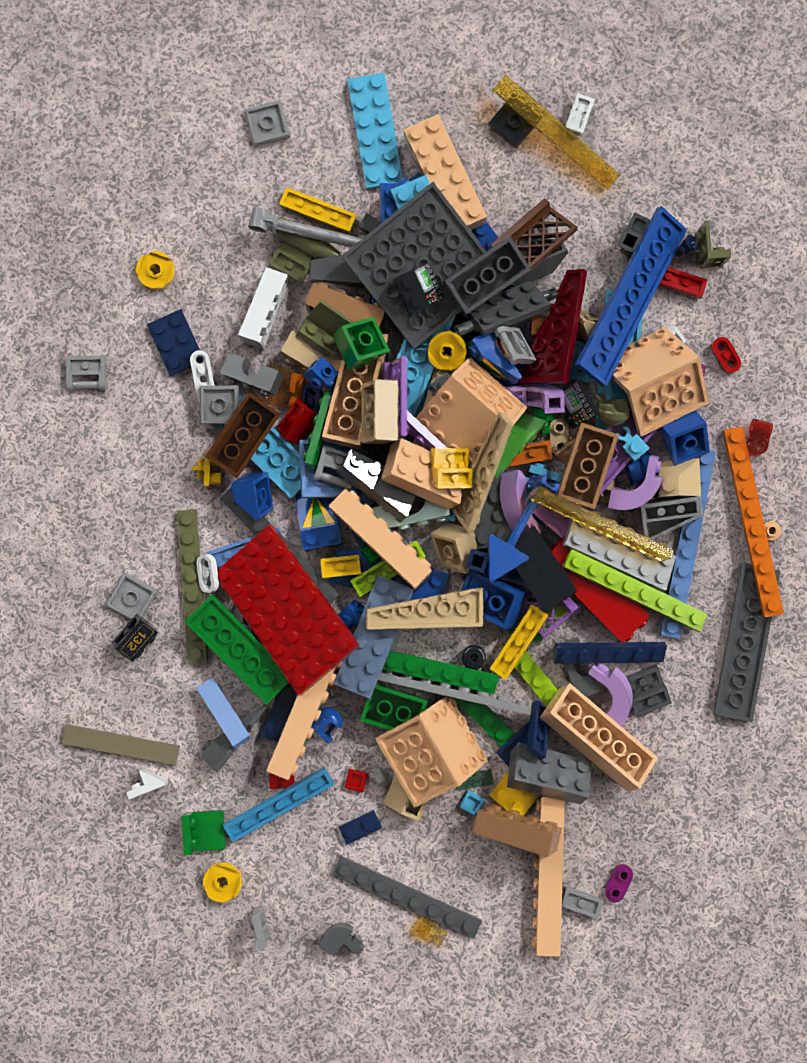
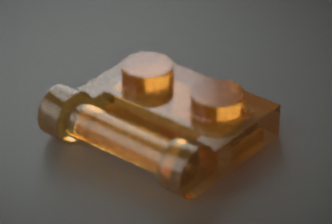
(283, 395)

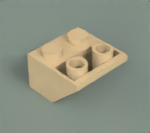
(398, 800)

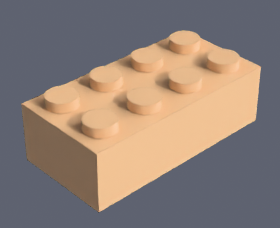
(411, 470)

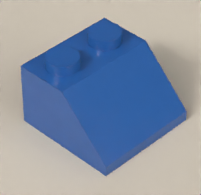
(686, 438)
(253, 494)

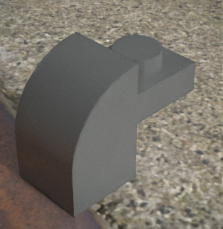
(633, 233)
(337, 936)

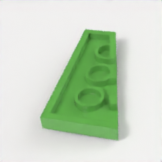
(521, 433)

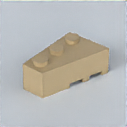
(302, 354)

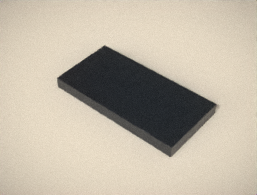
(542, 571)

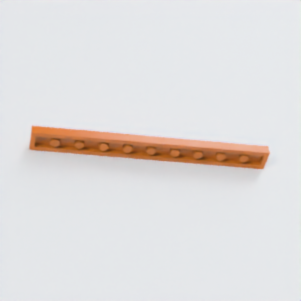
(753, 522)

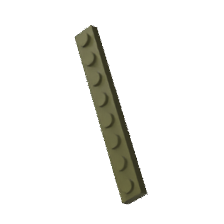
(192, 592)

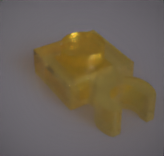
(425, 929)

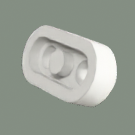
(207, 573)

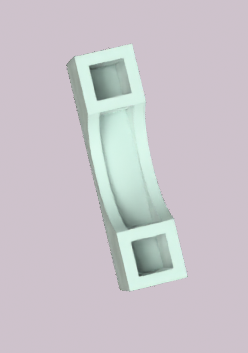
(428, 512)

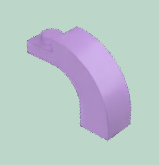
(540, 395)
(632, 498)
(513, 499)
(619, 688)

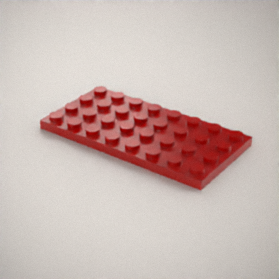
(286, 610)

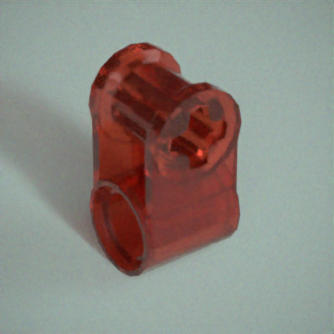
(759, 433)

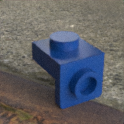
(351, 614)

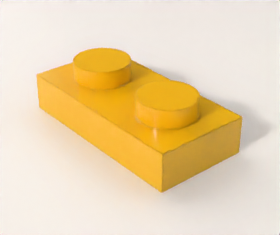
(340, 566)

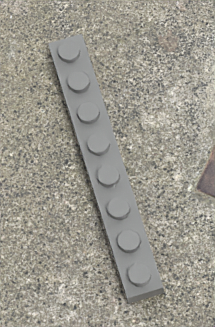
(461, 693)

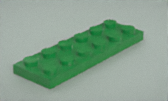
(237, 648)

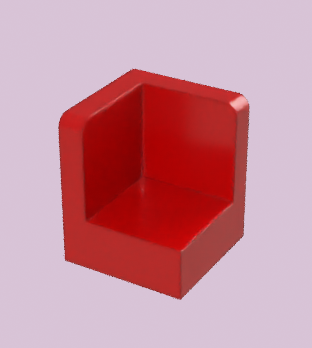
(276, 781)

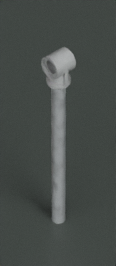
(262, 220)

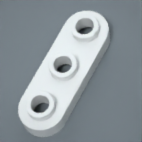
(201, 369)

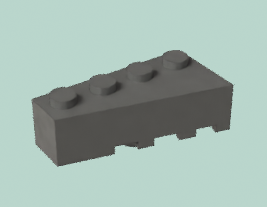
(367, 476)

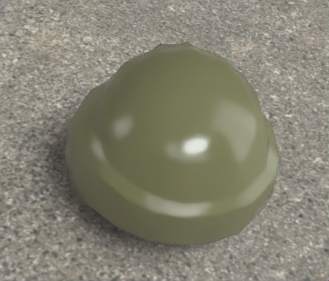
(613, 411)

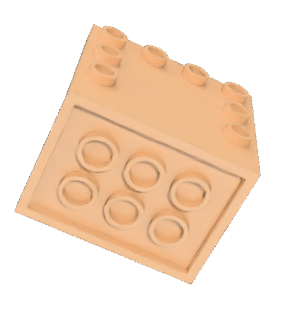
(661, 380)
(467, 408)
(432, 751)

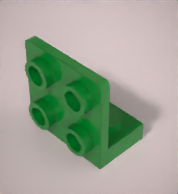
(203, 831)

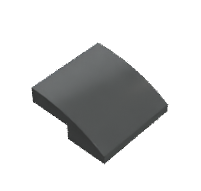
(648, 691)

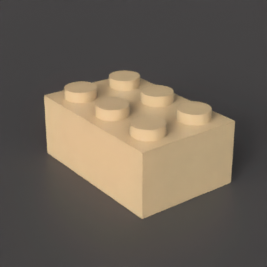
(380, 411)

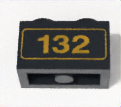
(135, 637)

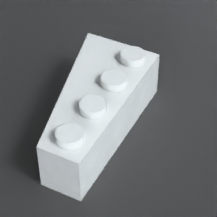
(263, 308)

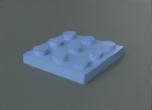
(320, 489)

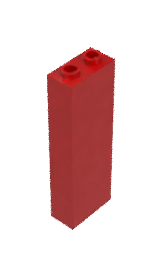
(612, 610)

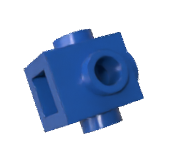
(321, 374)

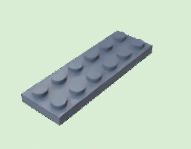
(364, 665)

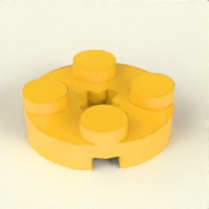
(151, 260)
(442, 361)
(212, 886)

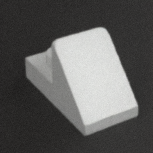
(151, 782)

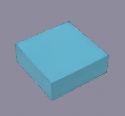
(471, 802)

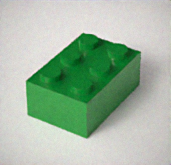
(391, 707)

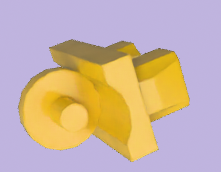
(209, 477)

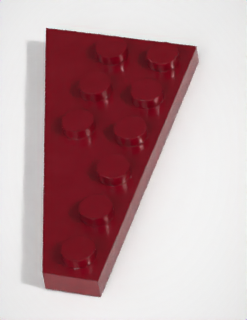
(557, 334)

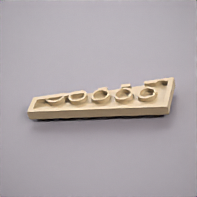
(483, 473)
(444, 610)

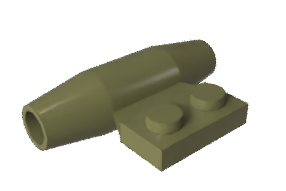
(297, 252)

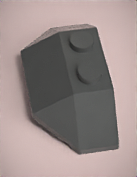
(545, 267)

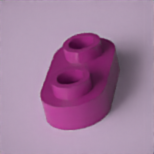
(617, 883)

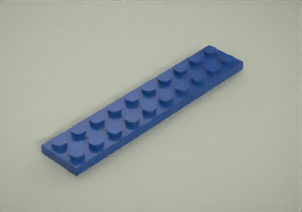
(631, 297)

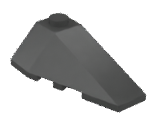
(333, 271)
(220, 749)

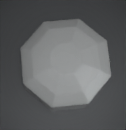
(381, 777)

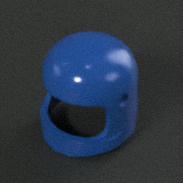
(326, 717)

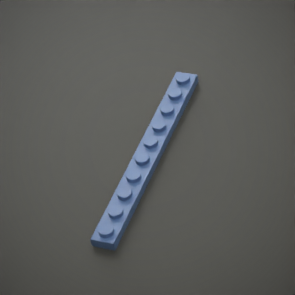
(687, 550)

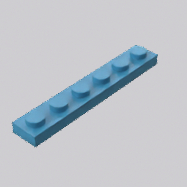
(278, 804)

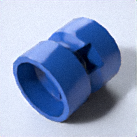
(637, 470)

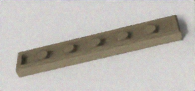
(120, 744)

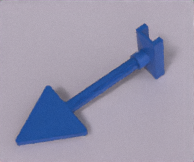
(503, 555)

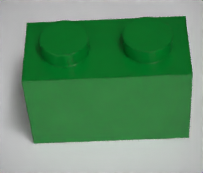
(360, 342)

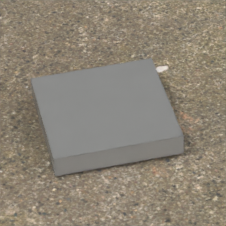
(267, 123)
(218, 403)
(131, 596)

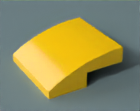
(451, 468)

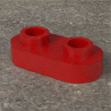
(727, 354)

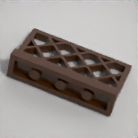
(536, 219)

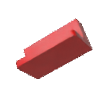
(297, 422)

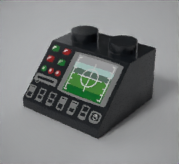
(418, 288)
(578, 405)

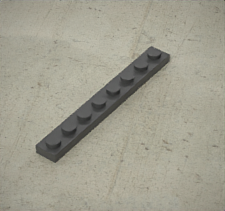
(258, 525)
(407, 897)

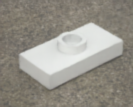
(579, 114)

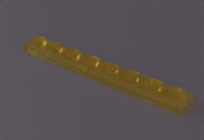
(556, 132)
(605, 526)

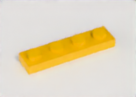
(318, 210)
(519, 641)

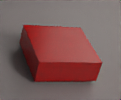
(356, 780)

